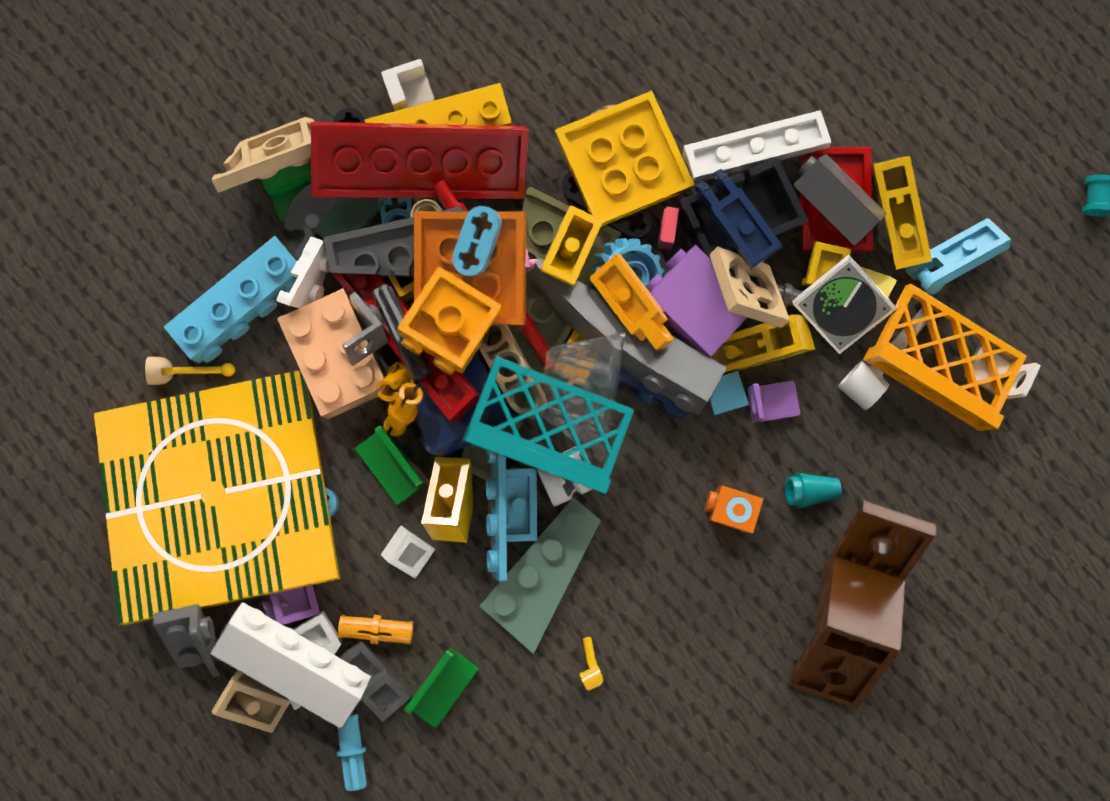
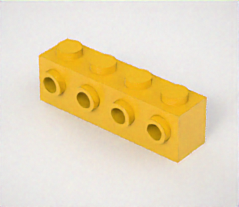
(473, 107)

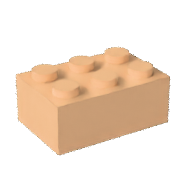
(317, 341)

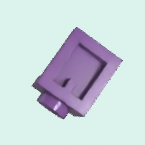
(290, 605)

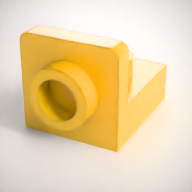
(822, 260)

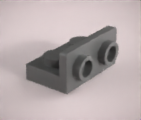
(188, 637)

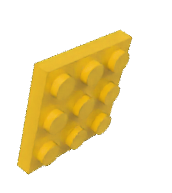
(624, 159)

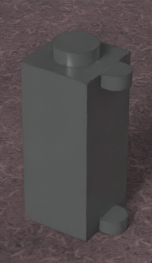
(838, 198)

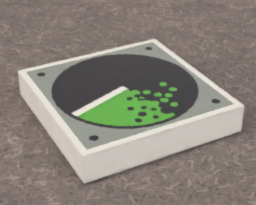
(844, 304)

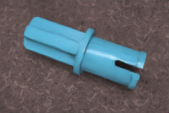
(352, 754)

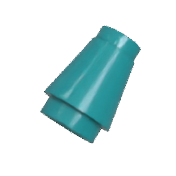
(810, 489)

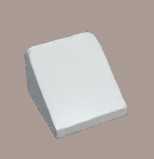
(407, 552)

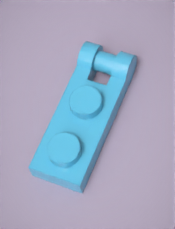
(960, 255)

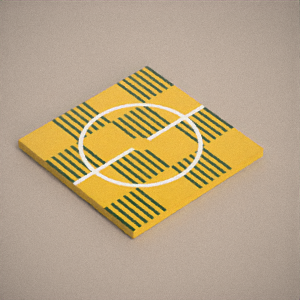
(214, 497)

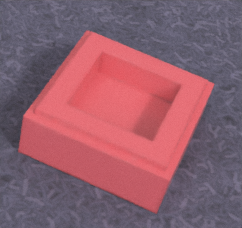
(668, 228)

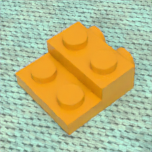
(448, 321)

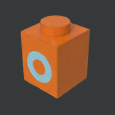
(733, 508)

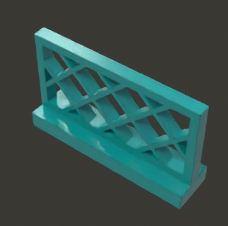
(539, 456)

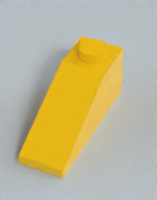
(904, 216)
(765, 344)

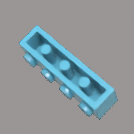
(234, 302)

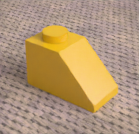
(571, 245)
(449, 500)

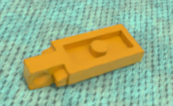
(632, 302)

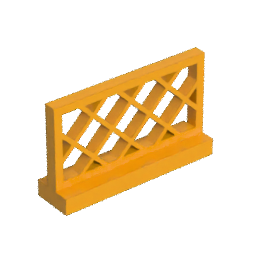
(937, 387)

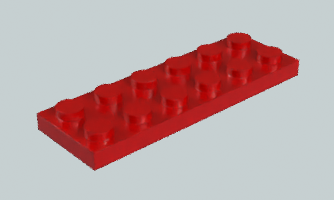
(412, 158)

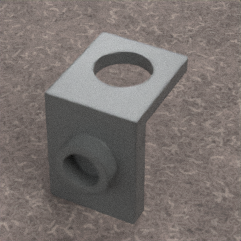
(375, 332)

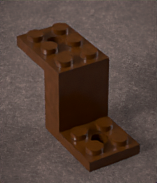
(861, 605)

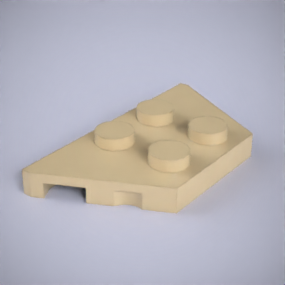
(266, 154)

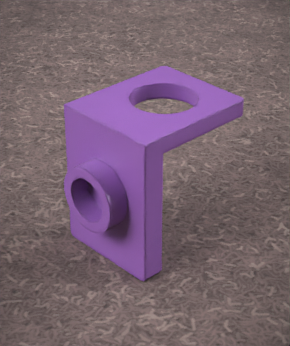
(773, 401)

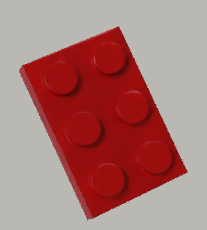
(857, 165)

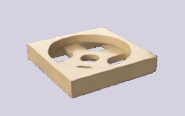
(739, 299)

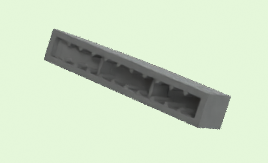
(674, 371)

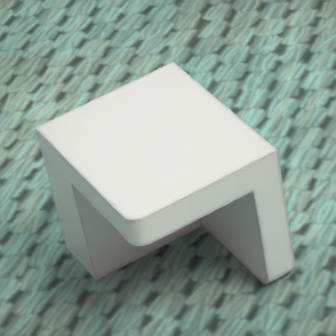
(408, 85)

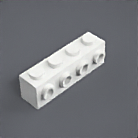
(291, 665)

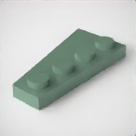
(542, 576)

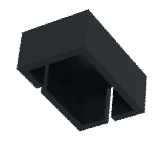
(767, 191)

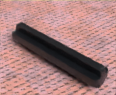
(393, 315)

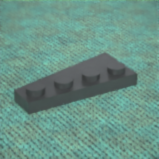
(375, 249)

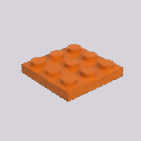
(504, 277)

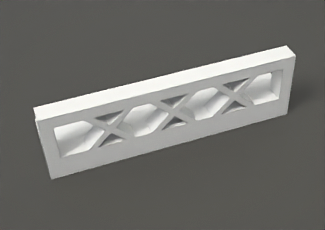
(756, 145)

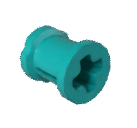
(1097, 195)

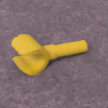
(592, 677)

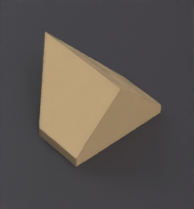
(251, 703)

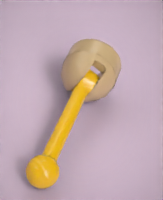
(160, 370)

